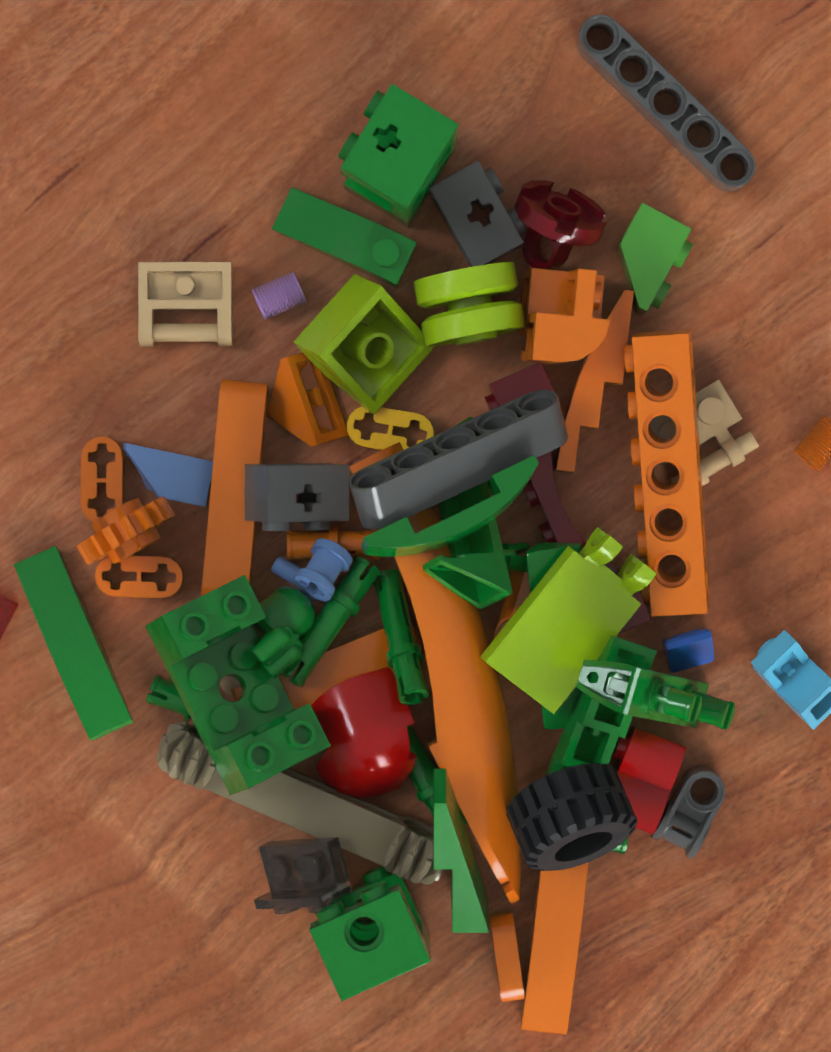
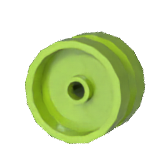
(470, 309)

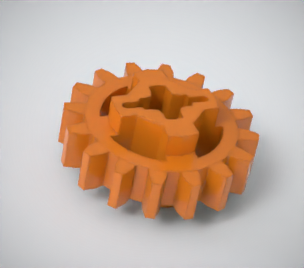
(125, 530)

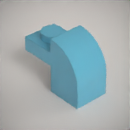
(795, 678)

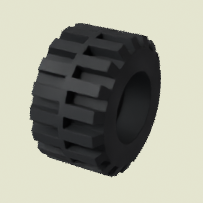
(571, 817)

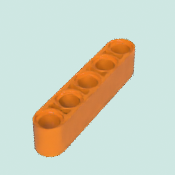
(237, 443)

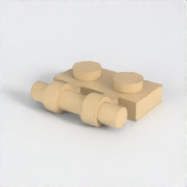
(714, 415)

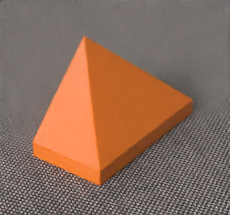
(306, 402)

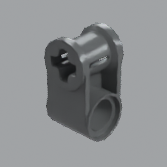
(690, 813)

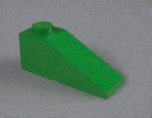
(345, 237)

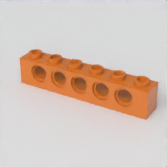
(673, 352)

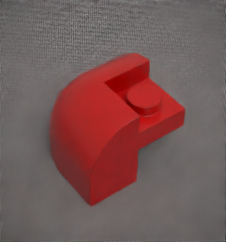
(365, 734)

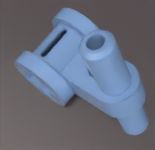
(321, 572)

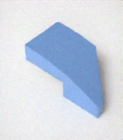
(172, 474)

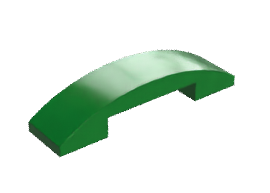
(401, 540)

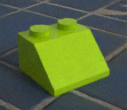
(364, 343)

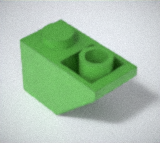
(648, 252)

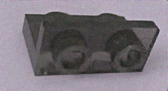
(303, 874)

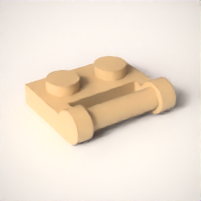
(185, 288)

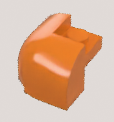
(562, 314)

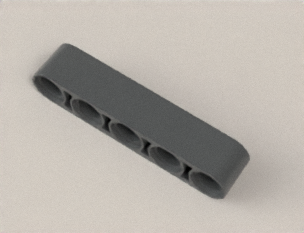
(657, 81)
(458, 459)

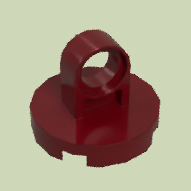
(560, 218)

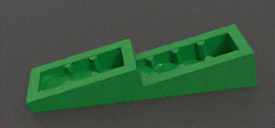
(454, 852)

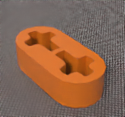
(90, 476)
(140, 588)
(507, 957)

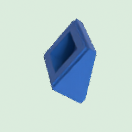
(689, 649)

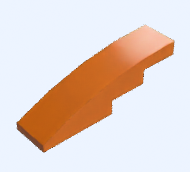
(601, 367)
(337, 665)
(554, 949)

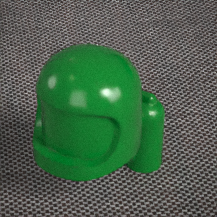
(286, 621)

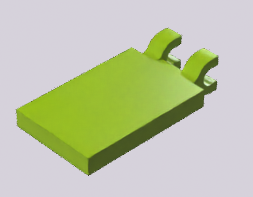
(568, 620)

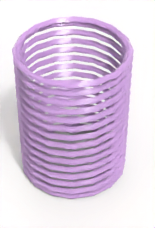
(277, 298)

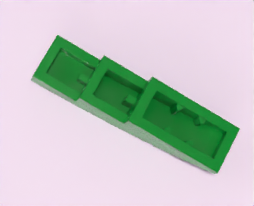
(73, 643)
(592, 726)

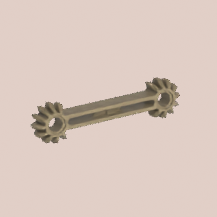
(311, 806)

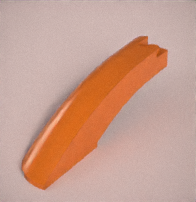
(467, 704)

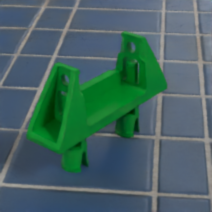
(479, 561)
(655, 695)

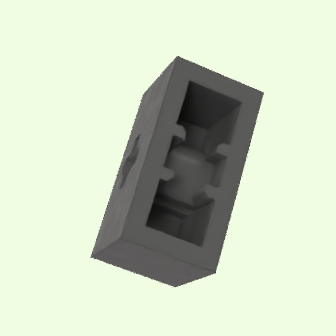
(455, 201)
(273, 491)

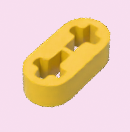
(387, 417)

